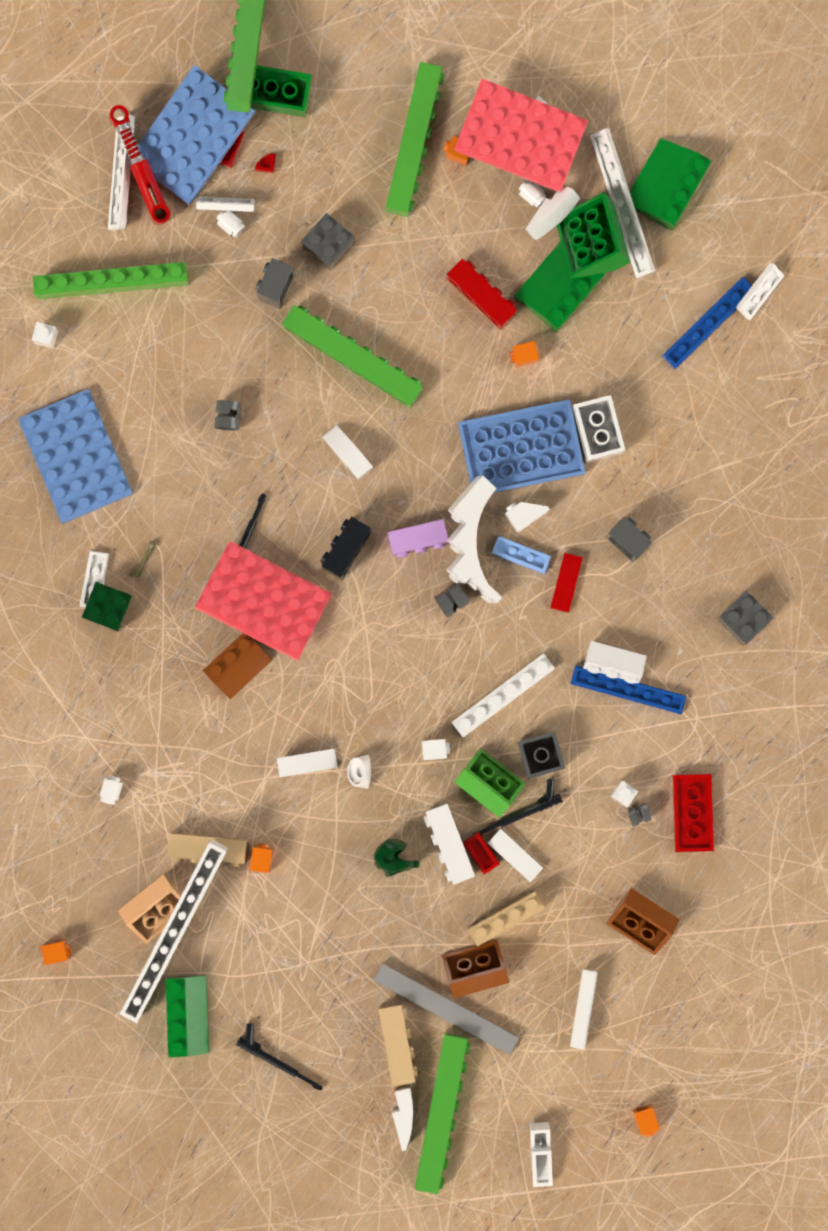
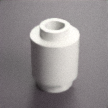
(532, 193)
(230, 223)
(111, 790)

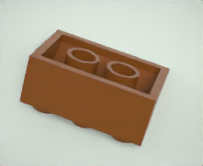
(237, 665)
(643, 921)
(475, 969)

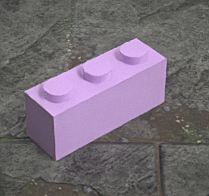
(418, 538)

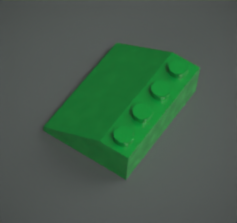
(668, 182)
(593, 238)
(552, 292)

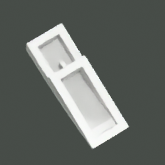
(552, 212)
(347, 452)
(307, 762)
(403, 1115)
(541, 1154)

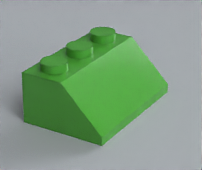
(490, 782)

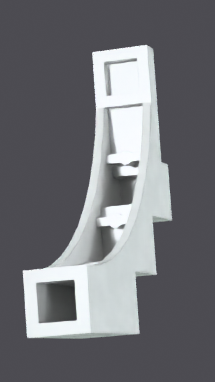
(468, 510)

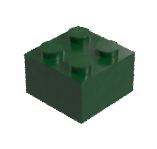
(106, 606)

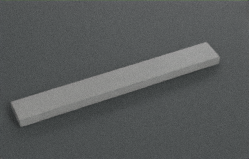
(446, 1009)

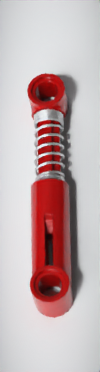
(140, 167)

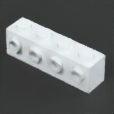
(450, 844)

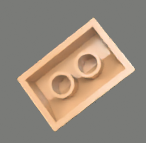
(151, 909)

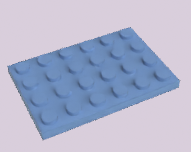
(192, 135)
(523, 446)
(75, 456)

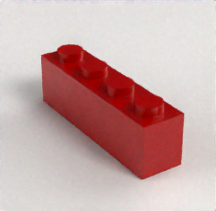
(481, 293)

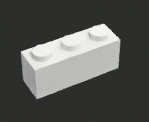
(614, 662)

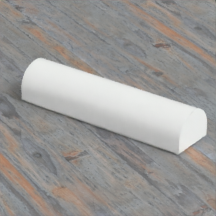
(583, 1009)

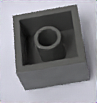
(328, 241)
(275, 283)
(629, 538)
(745, 618)
(541, 755)

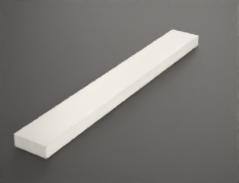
(623, 203)

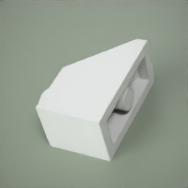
(524, 514)

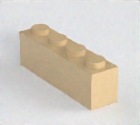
(193, 847)
(505, 918)
(397, 1044)

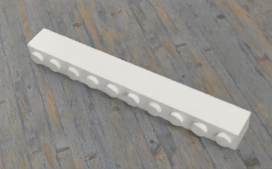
(174, 931)

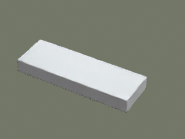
(228, 204)
(760, 291)
(95, 572)
(515, 855)

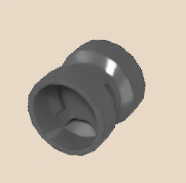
(634, 814)

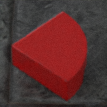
(266, 163)

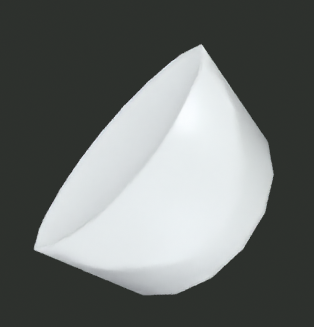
(360, 771)

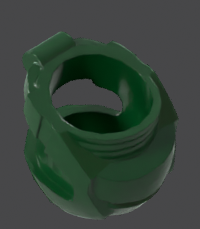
(387, 857)

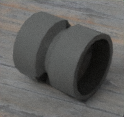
(227, 415)
(451, 600)

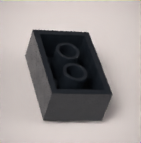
(345, 547)

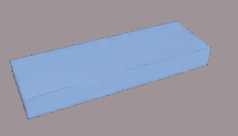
(521, 554)

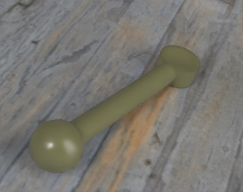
(137, 573)

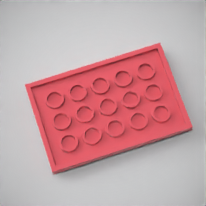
(521, 135)
(263, 600)

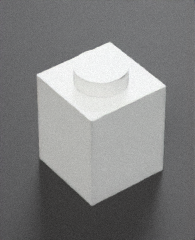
(44, 335)
(435, 749)
(623, 793)

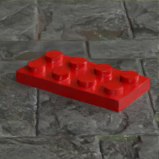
(693, 813)

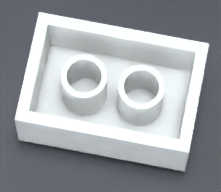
(598, 428)

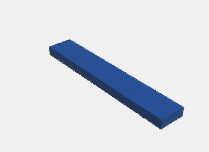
(706, 324)
(634, 692)

